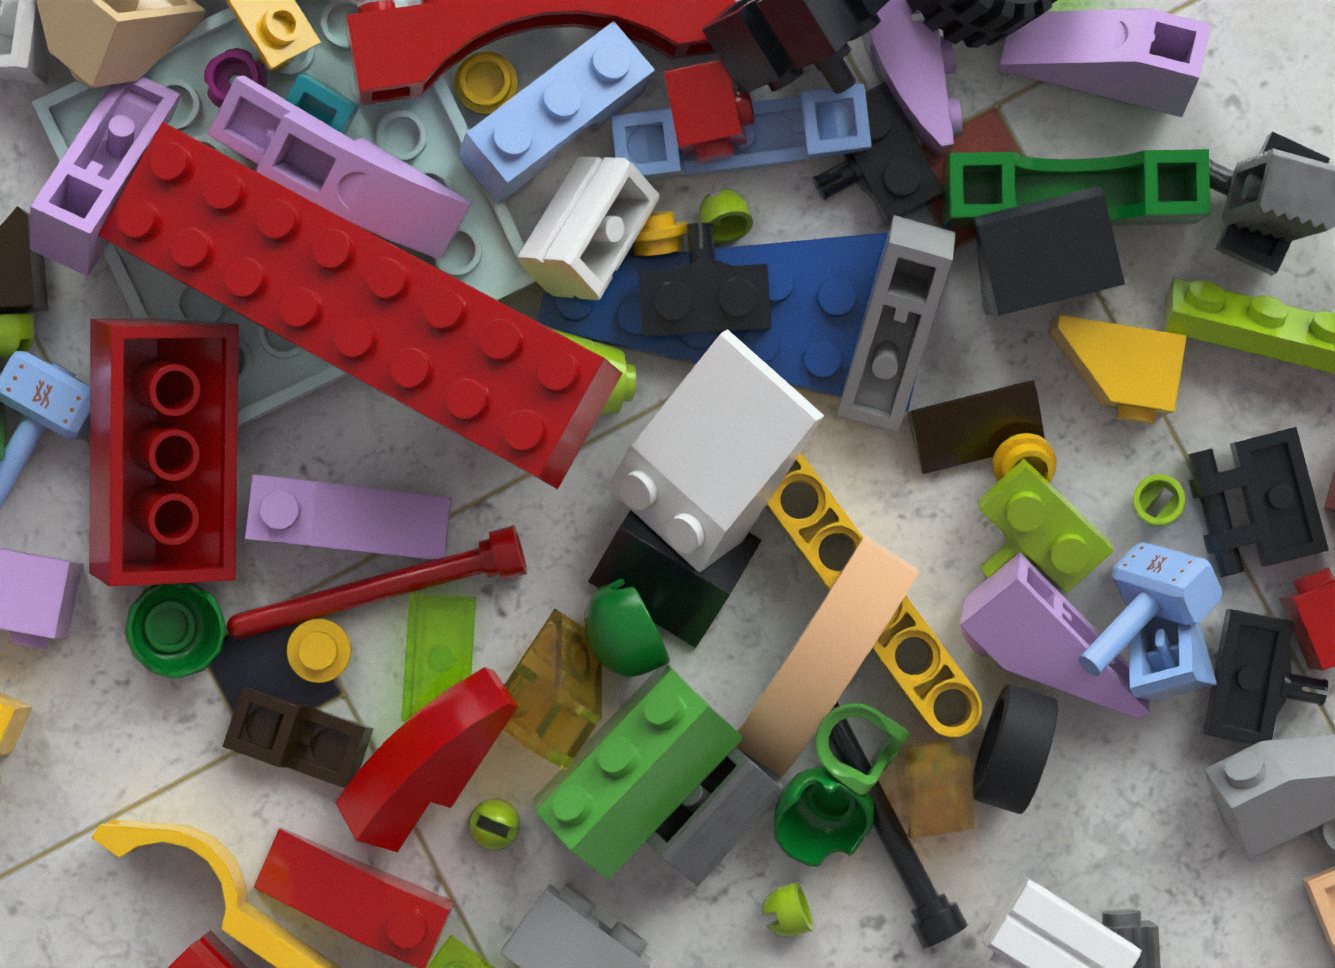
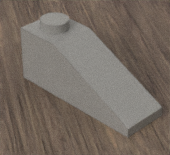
(897, 323)
(1275, 790)

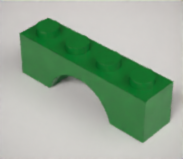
(1137, 186)

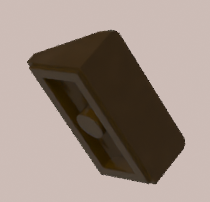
(973, 425)

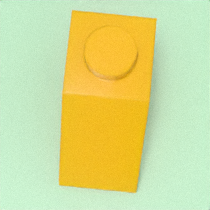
(1124, 365)

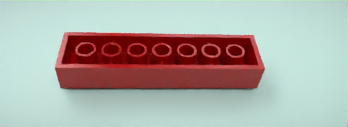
(362, 305)

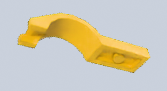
(240, 918)

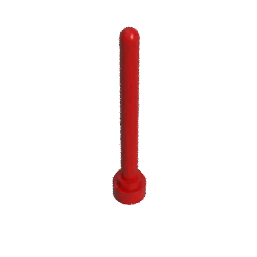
(496, 556)

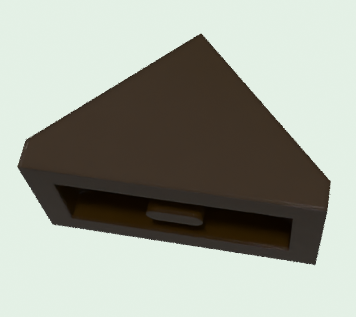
(21, 269)

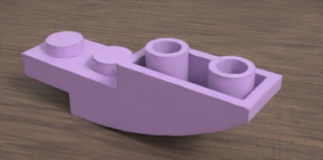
(914, 69)
(337, 172)

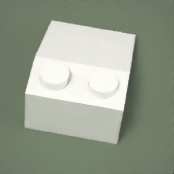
(715, 452)

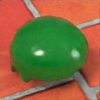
(175, 629)
(623, 631)
(820, 817)

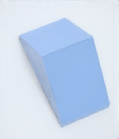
(1168, 660)

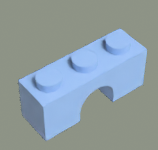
(544, 116)

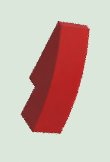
(426, 760)

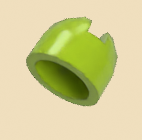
(728, 213)
(16, 333)
(1147, 494)
(499, 812)
(791, 910)

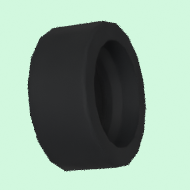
(1014, 749)

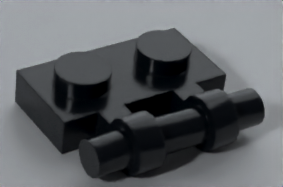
(1276, 496)

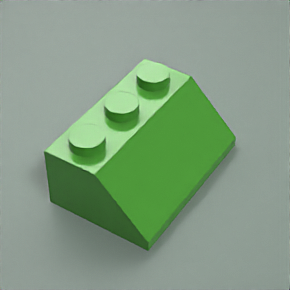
(635, 771)

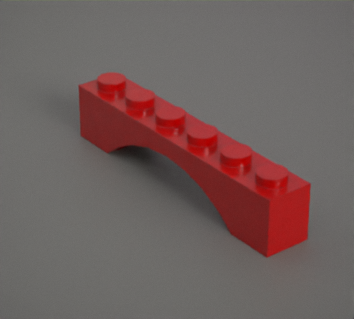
(410, 47)

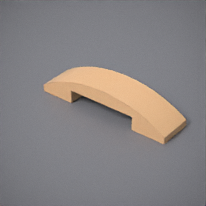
(826, 656)

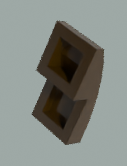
(297, 737)

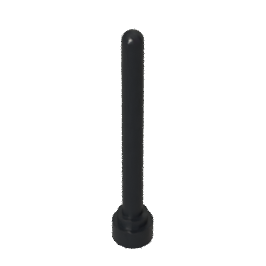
(933, 913)

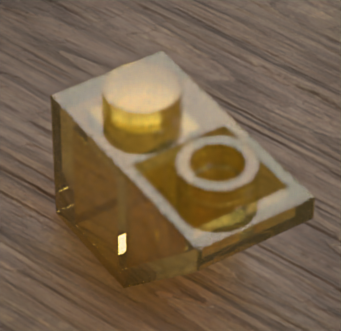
(556, 692)
(935, 789)

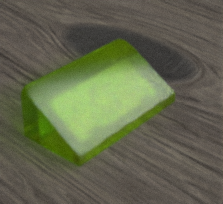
(436, 647)

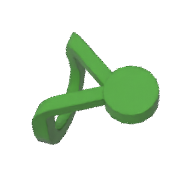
(883, 757)

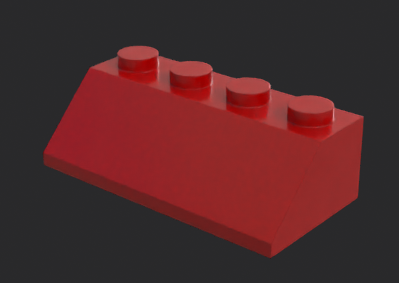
(163, 451)

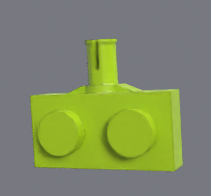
(1042, 528)

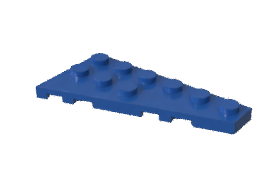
(815, 308)

